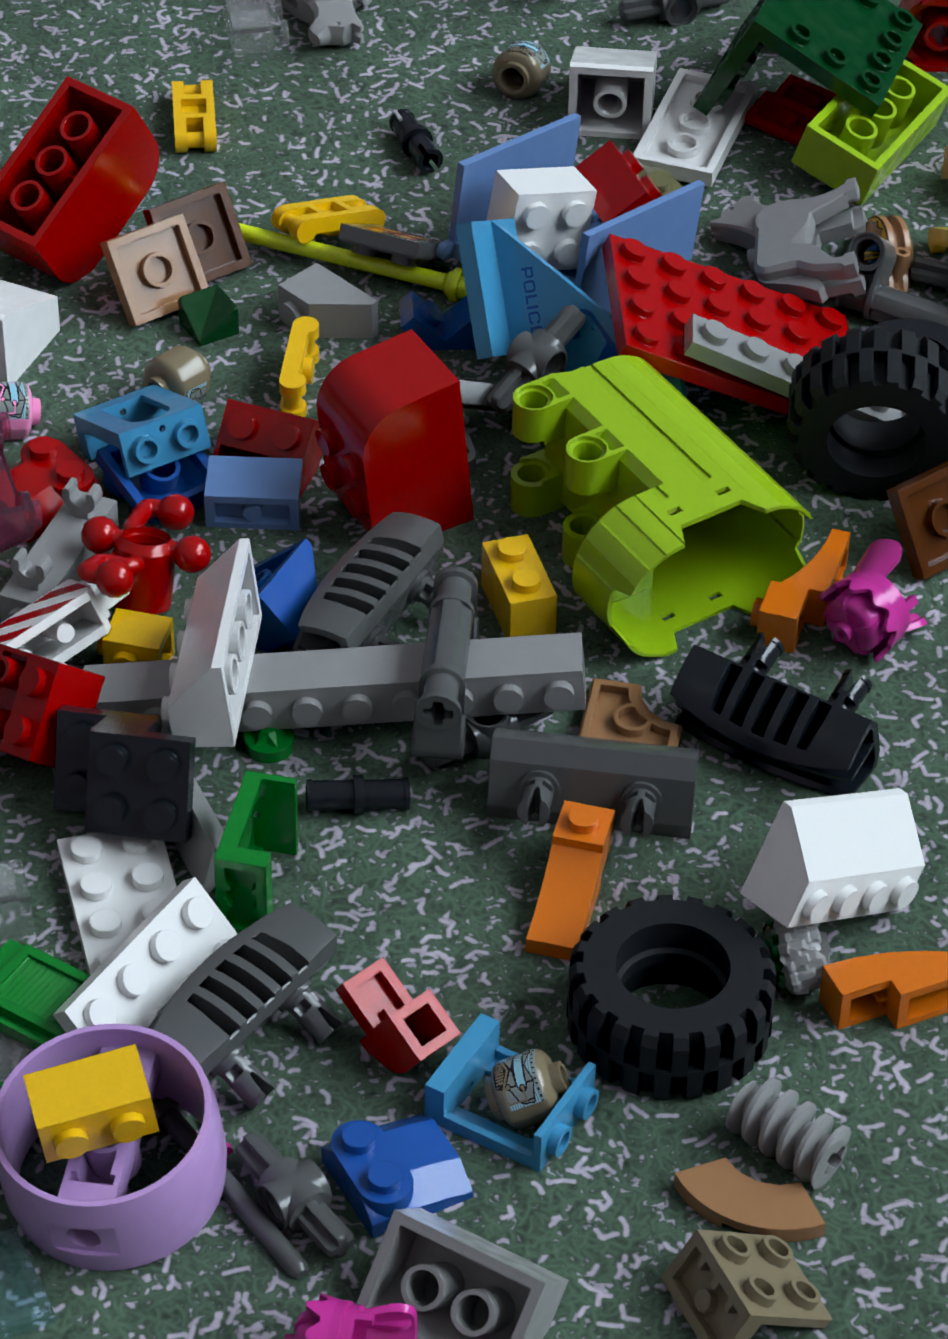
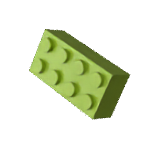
(850, 144)

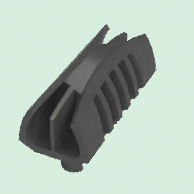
(373, 585)
(643, 782)
(243, 987)

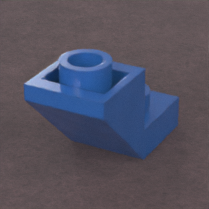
(437, 329)

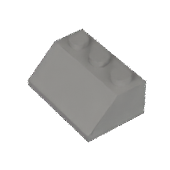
(460, 1281)

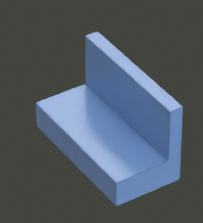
(253, 492)

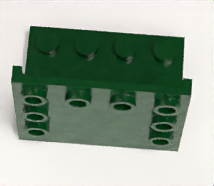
(840, 43)

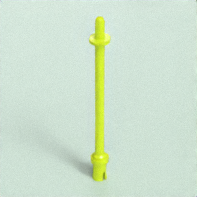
(451, 283)

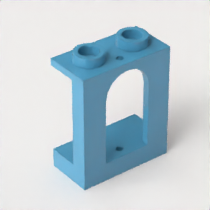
(137, 428)
(464, 1068)

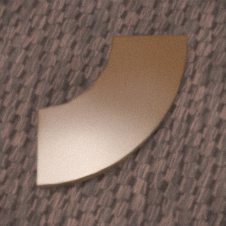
(734, 1199)

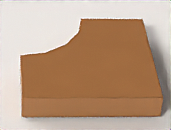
(619, 713)

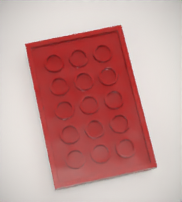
(659, 292)

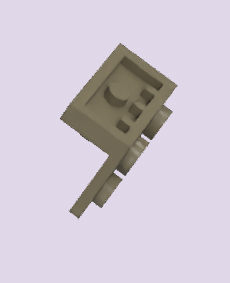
(739, 1282)

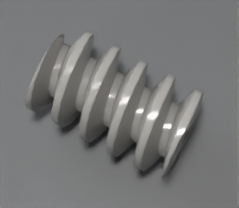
(788, 1132)

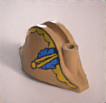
(896, 231)

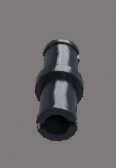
(416, 140)
(357, 794)

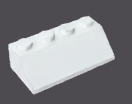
(215, 651)
(837, 858)

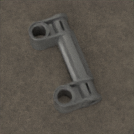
(881, 301)
(452, 623)

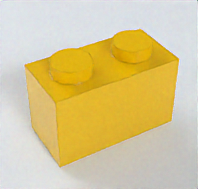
(518, 587)
(91, 1103)

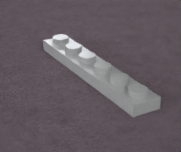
(755, 361)

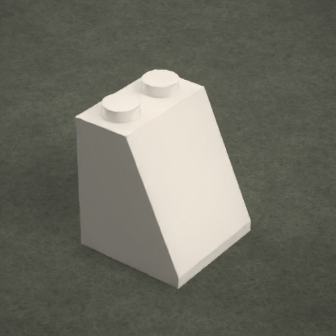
(612, 91)
(26, 327)

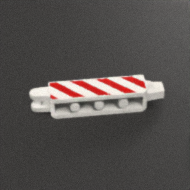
(60, 621)

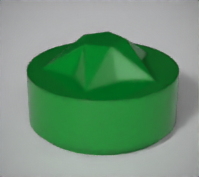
(269, 744)

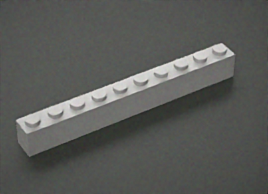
(373, 682)

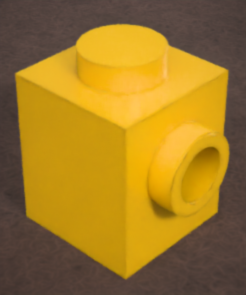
(137, 638)

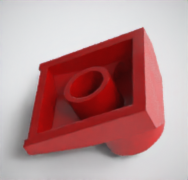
(45, 471)

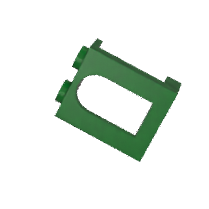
(263, 820)

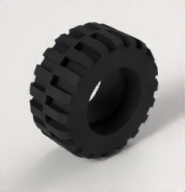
(863, 372)
(664, 1046)

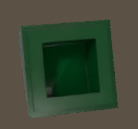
(208, 315)

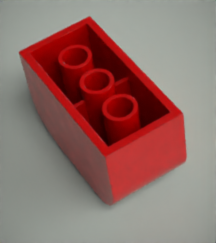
(75, 181)
(395, 435)

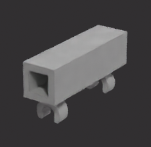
(57, 550)

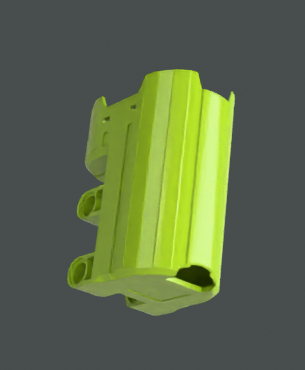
(654, 498)

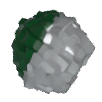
(796, 955)

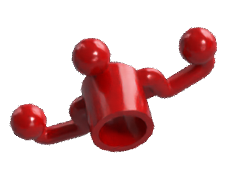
(142, 555)

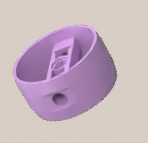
(92, 1217)

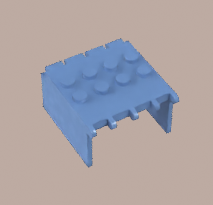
(662, 224)

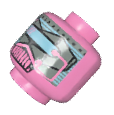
(21, 408)

